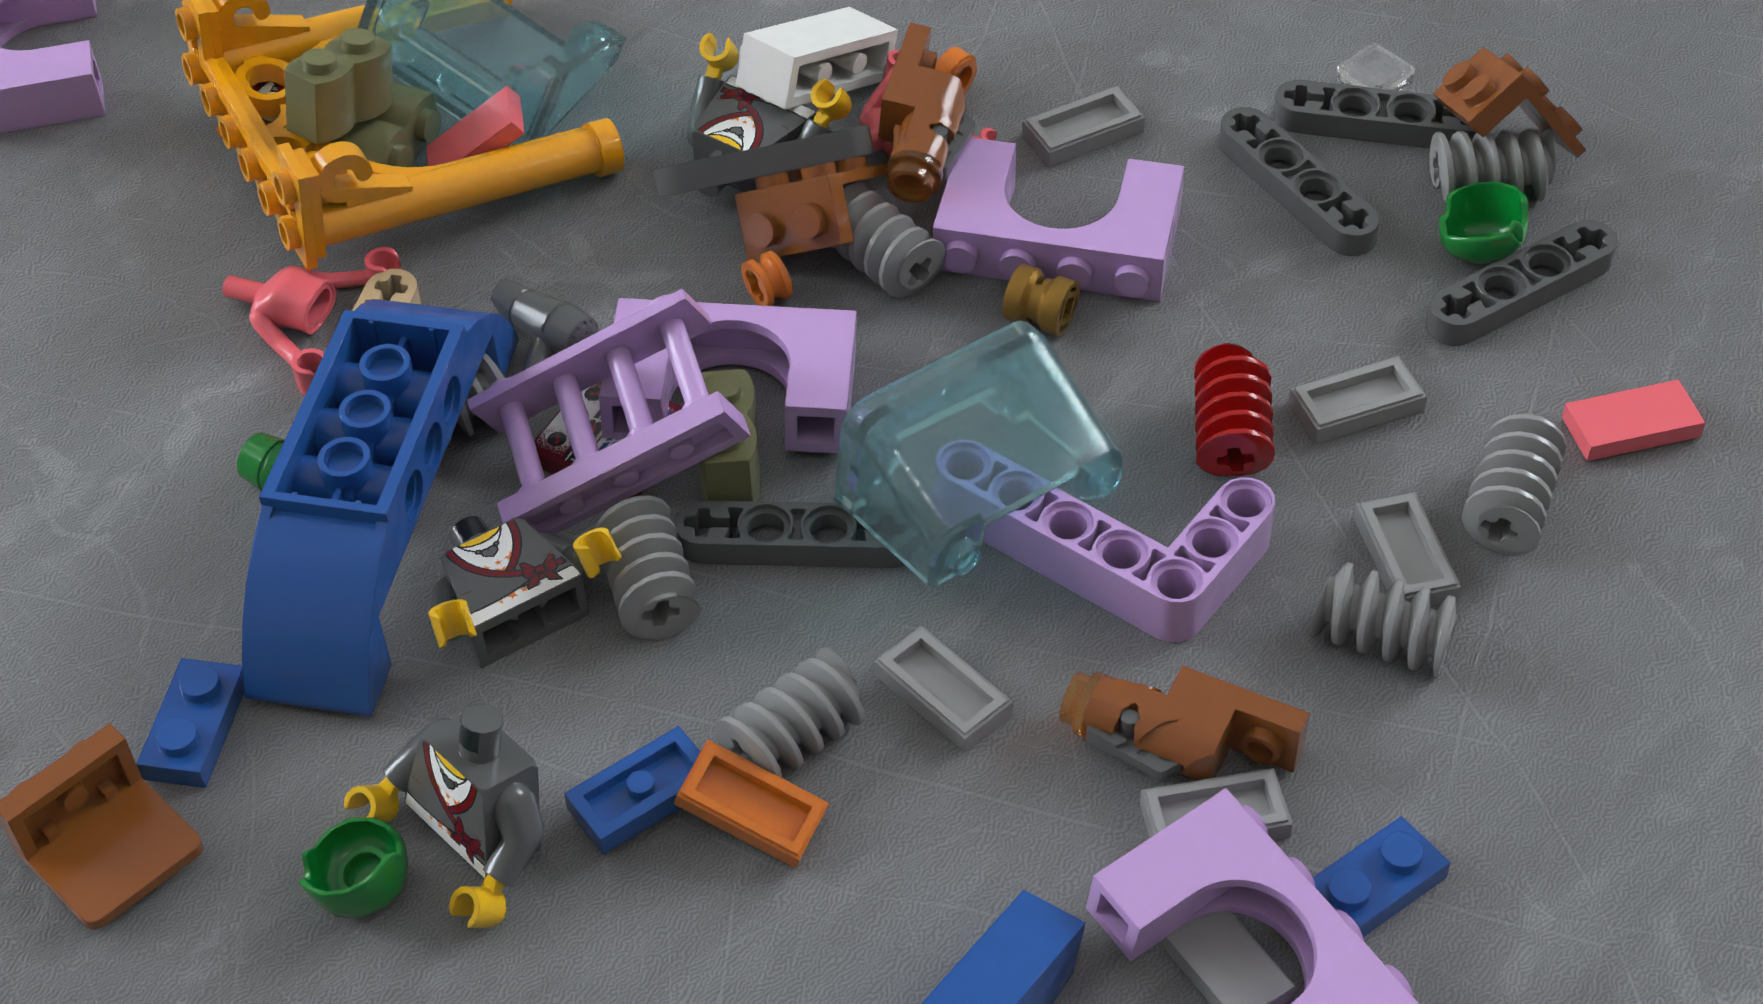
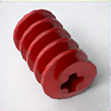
(1233, 412)

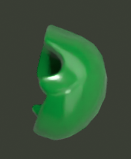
(1484, 222)
(356, 867)

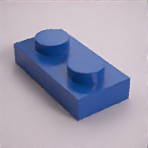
(192, 723)
(633, 790)
(1382, 875)

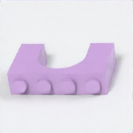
(47, 82)
(1114, 256)
(800, 347)
(1228, 862)

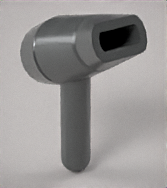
(543, 318)

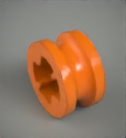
(767, 279)

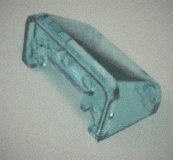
(480, 46)
(968, 445)

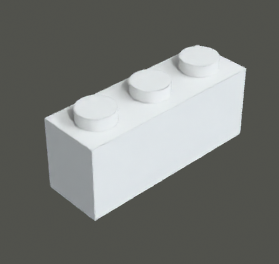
(791, 57)

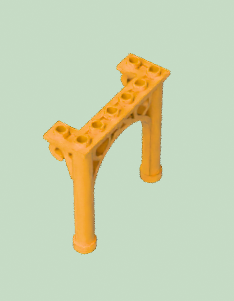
(330, 188)

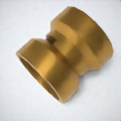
(1043, 300)

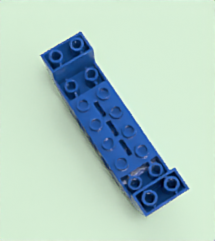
(351, 497)

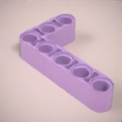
(1149, 585)

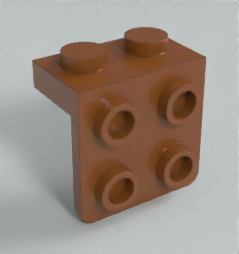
(1491, 87)
(801, 208)
(97, 829)

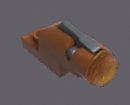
(923, 120)
(1185, 729)

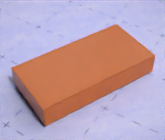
(751, 803)

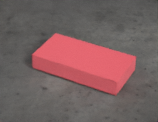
(485, 129)
(1633, 420)

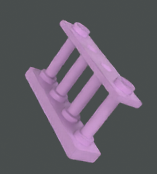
(649, 450)

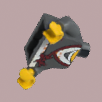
(734, 120)
(513, 585)
(475, 795)

